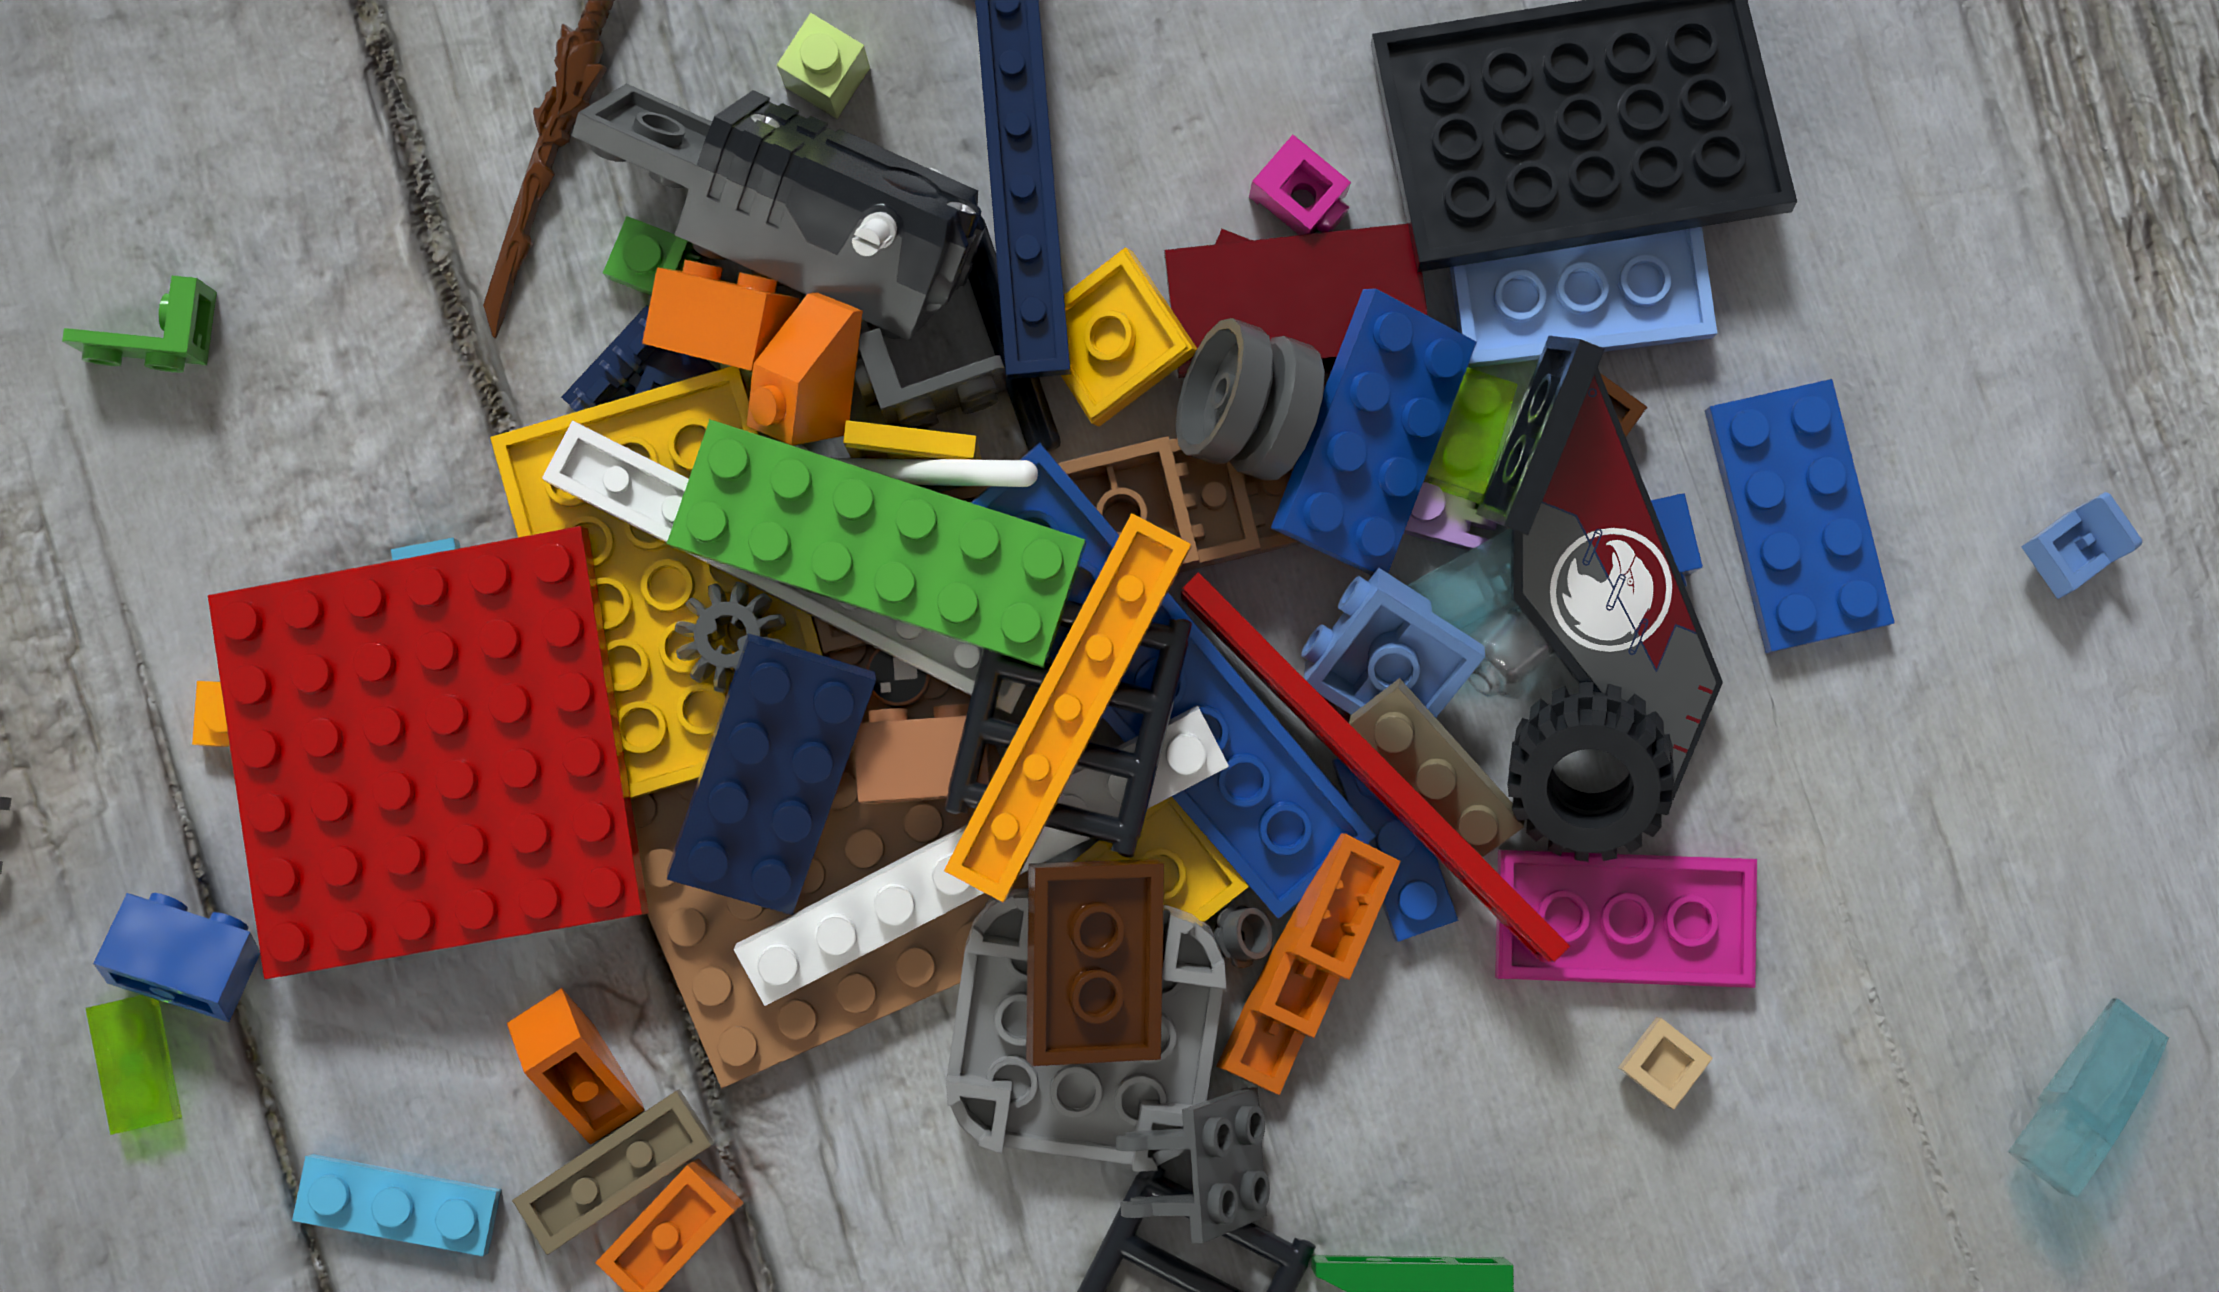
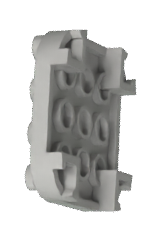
(1077, 1106)

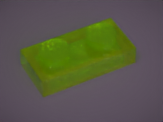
(1472, 435)
(133, 1063)

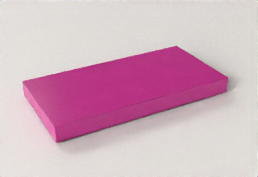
(1635, 918)

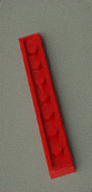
(1373, 770)

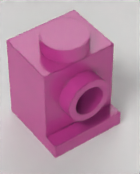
(1296, 169)

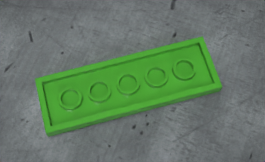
(877, 543)

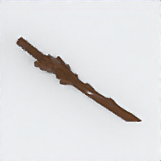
(576, 80)

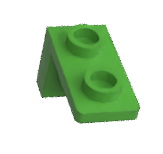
(187, 326)

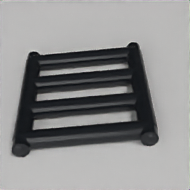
(1136, 767)
(1123, 1243)

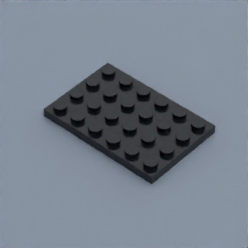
(1579, 126)

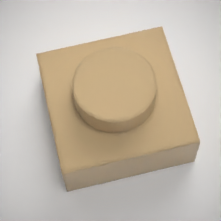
(1665, 1063)

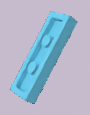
(396, 1205)

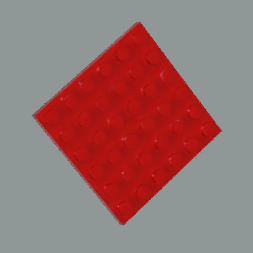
(427, 753)

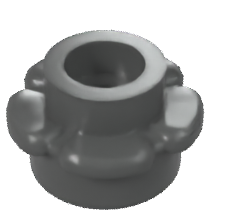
(1243, 935)

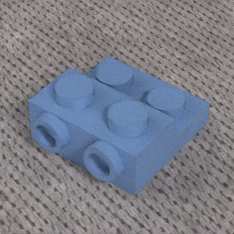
(1387, 637)

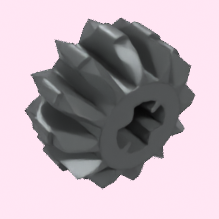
(711, 628)

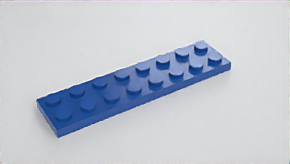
(1273, 804)

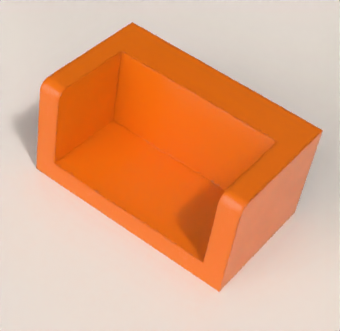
(670, 1230)

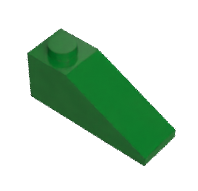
(1415, 1273)

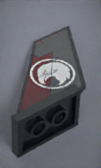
(1592, 550)

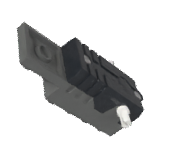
(801, 202)

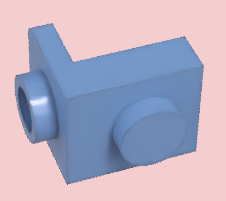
(2082, 544)

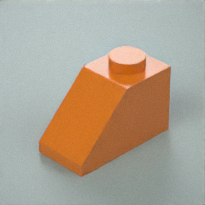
(807, 373)
(573, 1066)

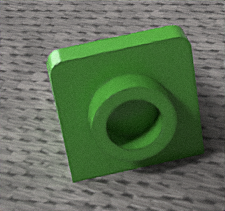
(641, 250)

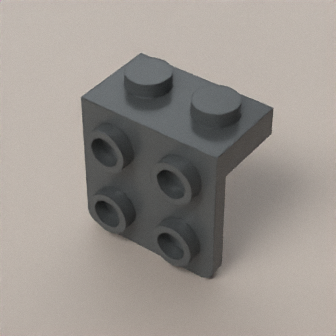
(918, 404)

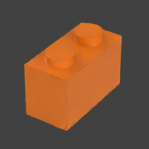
(714, 317)

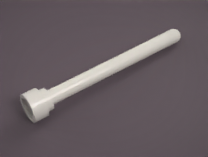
(951, 471)

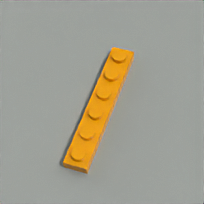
(1067, 708)

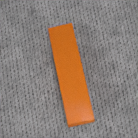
(1307, 963)

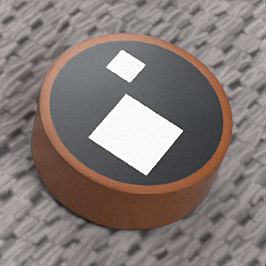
(897, 681)

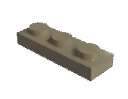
(1436, 767)
(613, 1171)

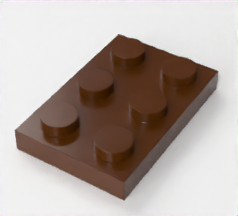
(1094, 961)

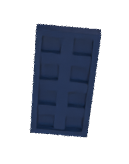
(770, 774)

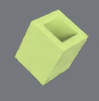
(823, 65)

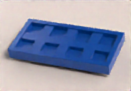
(1374, 433)
(1799, 516)

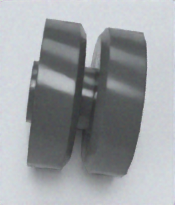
(1250, 400)

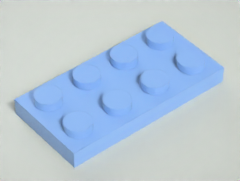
(1604, 293)

